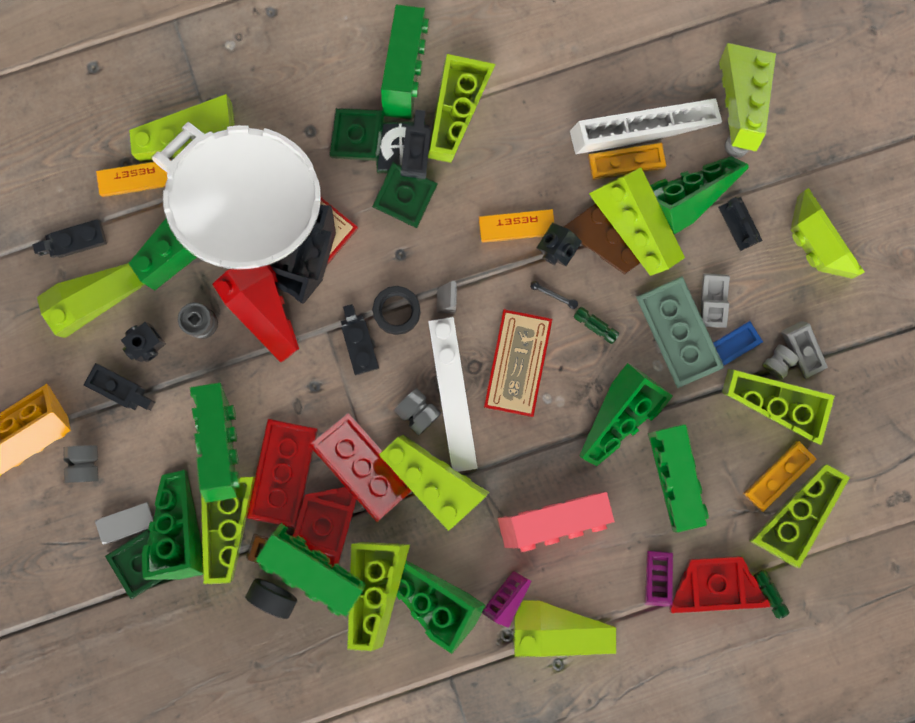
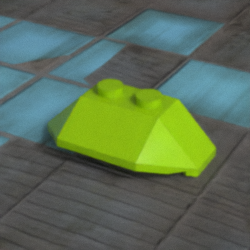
(821, 240)

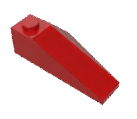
(256, 303)

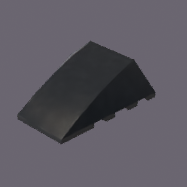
(306, 265)

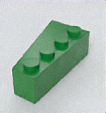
(403, 61)
(160, 257)
(215, 443)
(678, 478)
(310, 572)

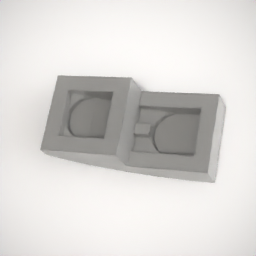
(714, 300)

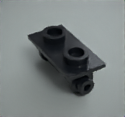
(740, 223)

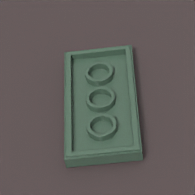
(680, 332)

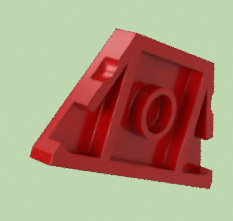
(326, 521)
(717, 586)

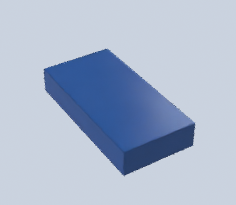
(737, 342)

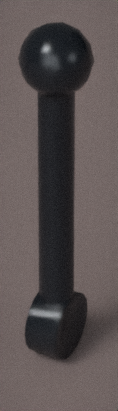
(572, 304)

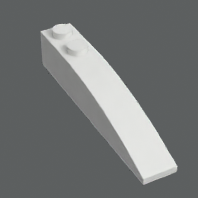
(643, 125)
(453, 394)

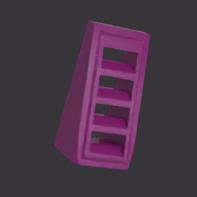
(668, 590)
(504, 604)

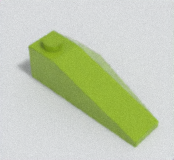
(84, 298)
(554, 631)

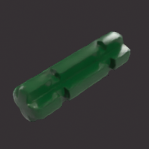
(596, 325)
(771, 593)

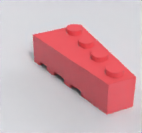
(556, 521)

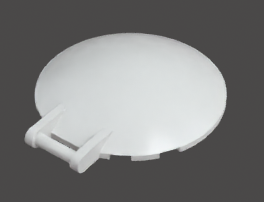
(239, 195)

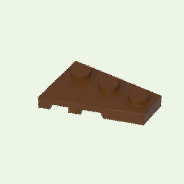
(603, 239)

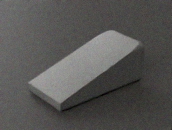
(447, 298)
(804, 345)
(124, 523)

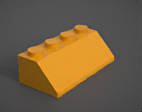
(30, 427)

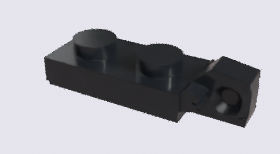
(416, 147)
(72, 240)
(358, 342)
(117, 388)

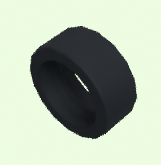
(402, 292)
(271, 598)

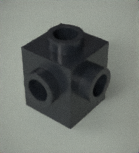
(558, 245)
(142, 342)

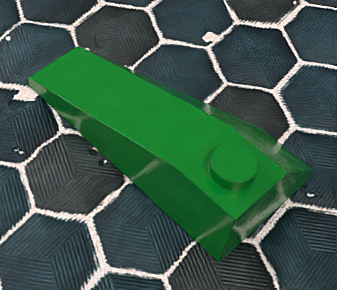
(693, 193)
(627, 405)
(174, 537)
(440, 607)

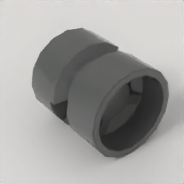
(197, 320)
(417, 411)
(80, 463)

